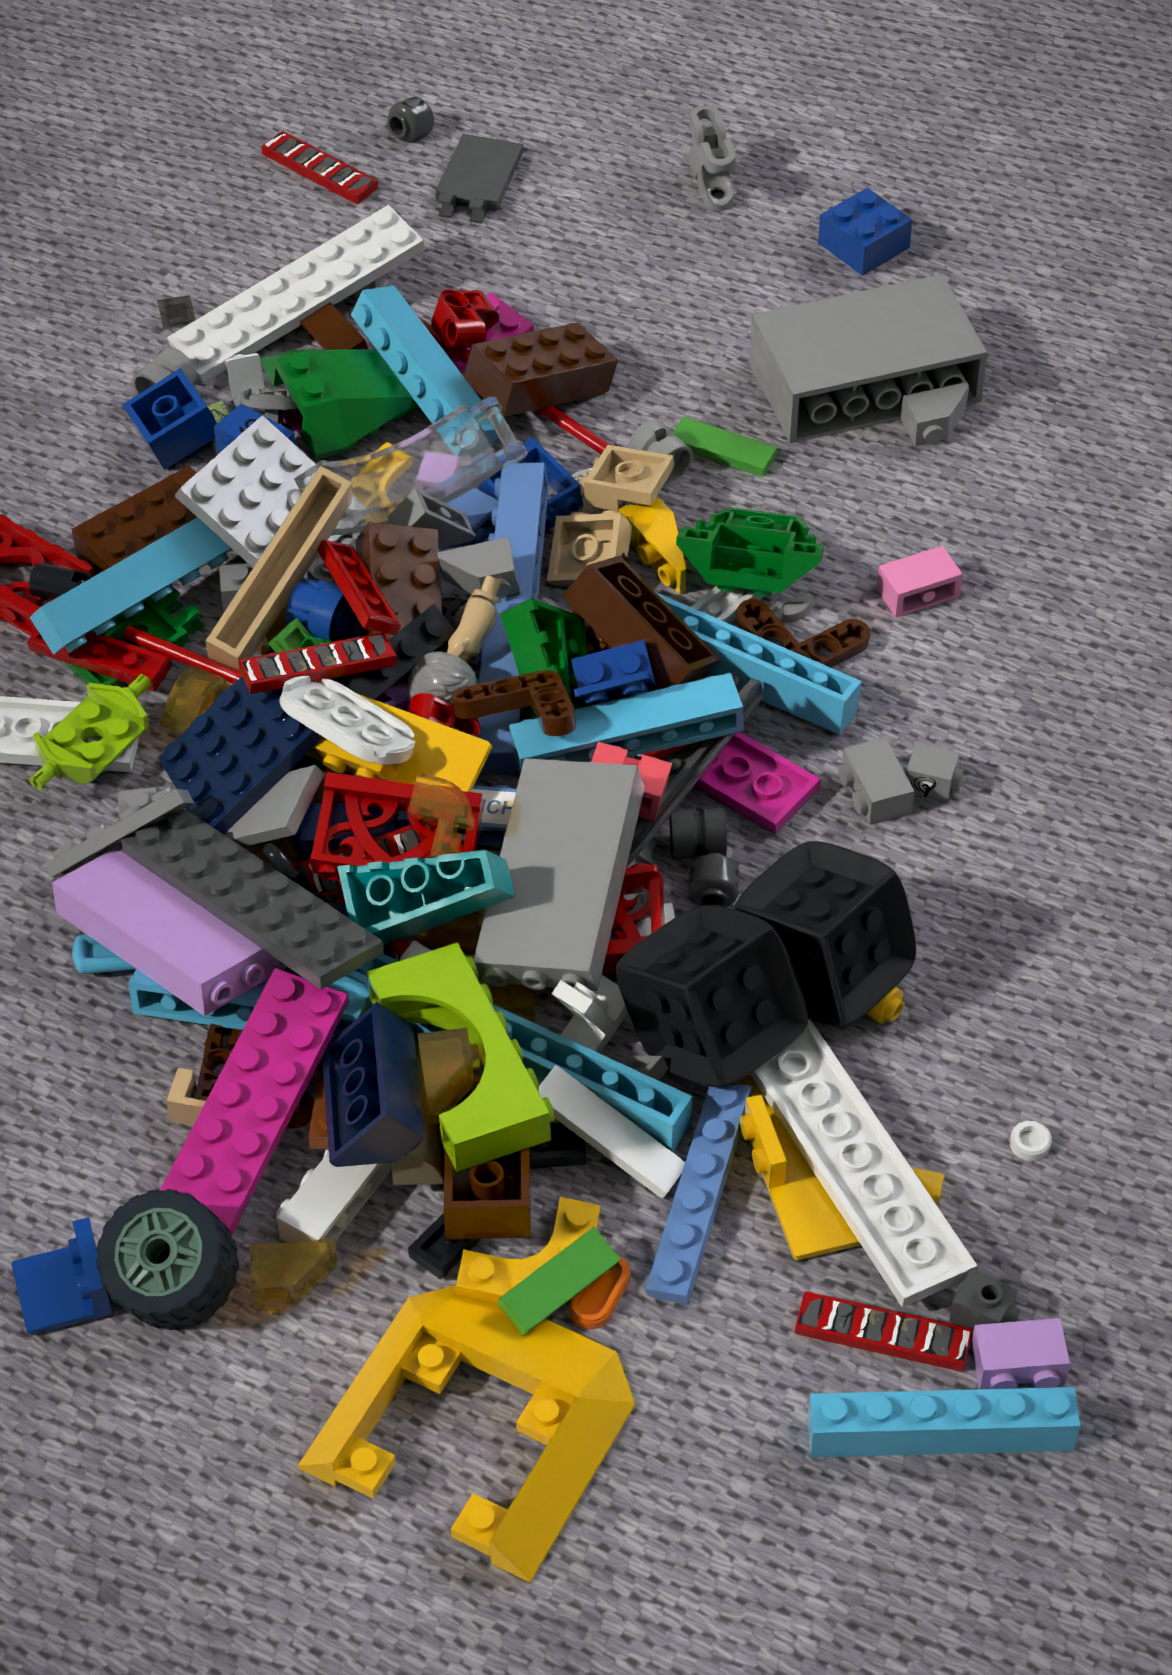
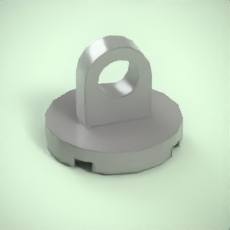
(271, 399)

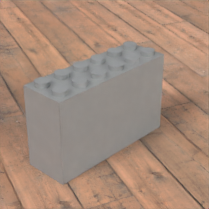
(858, 354)

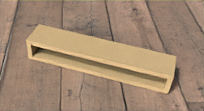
(280, 569)

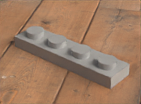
(105, 838)

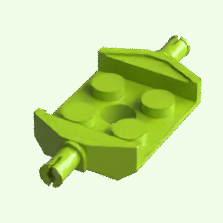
(105, 713)

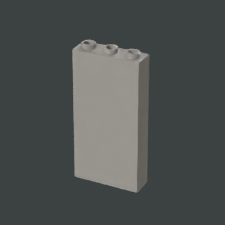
(567, 871)

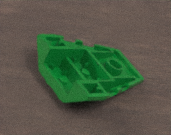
(339, 394)
(750, 550)

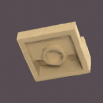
(625, 476)
(586, 540)

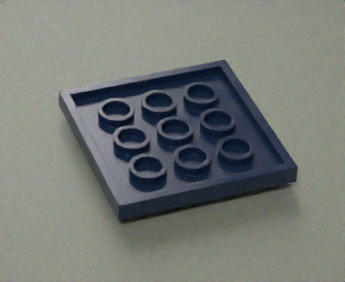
(236, 753)

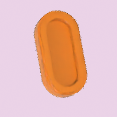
(599, 1300)

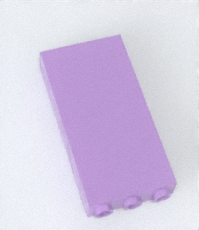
(161, 931)

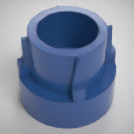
(321, 609)

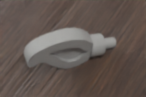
(793, 608)

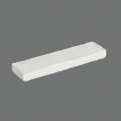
(611, 1132)

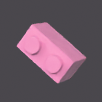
(919, 581)

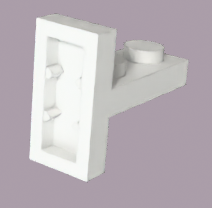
(595, 1012)

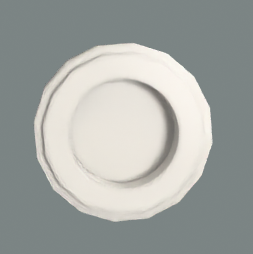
(1030, 1140)

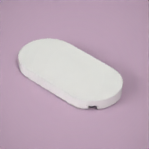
(348, 720)

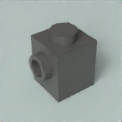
(983, 1302)

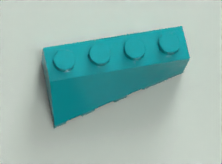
(420, 893)

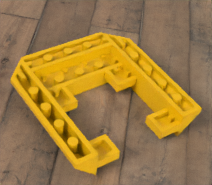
(574, 1410)

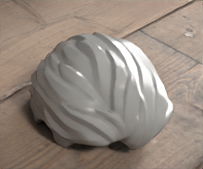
(440, 675)

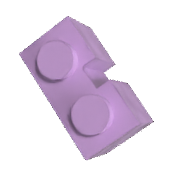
(1020, 1354)

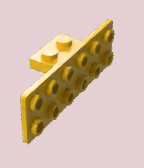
(436, 753)
(801, 1203)

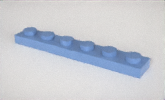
(698, 1194)

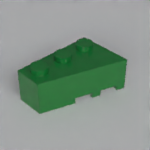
(546, 640)

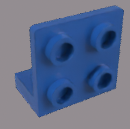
(613, 673)
(62, 1284)

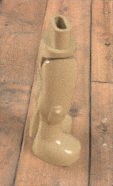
(476, 621)

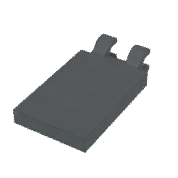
(478, 175)

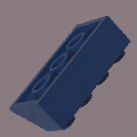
(372, 1090)

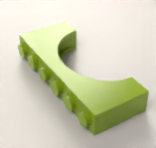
(505, 1107)

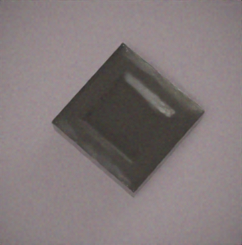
(176, 312)

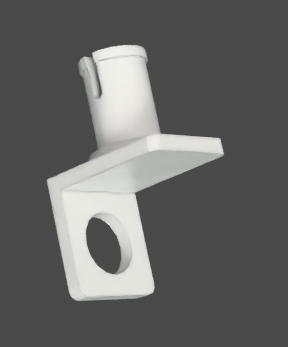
(244, 373)

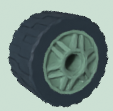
(167, 1259)

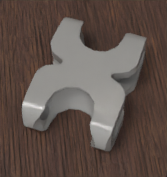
(711, 157)

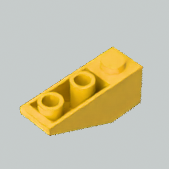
(654, 539)

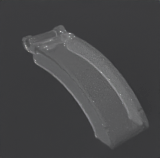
(438, 461)

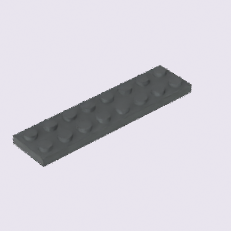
(253, 898)

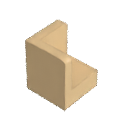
(182, 1100)

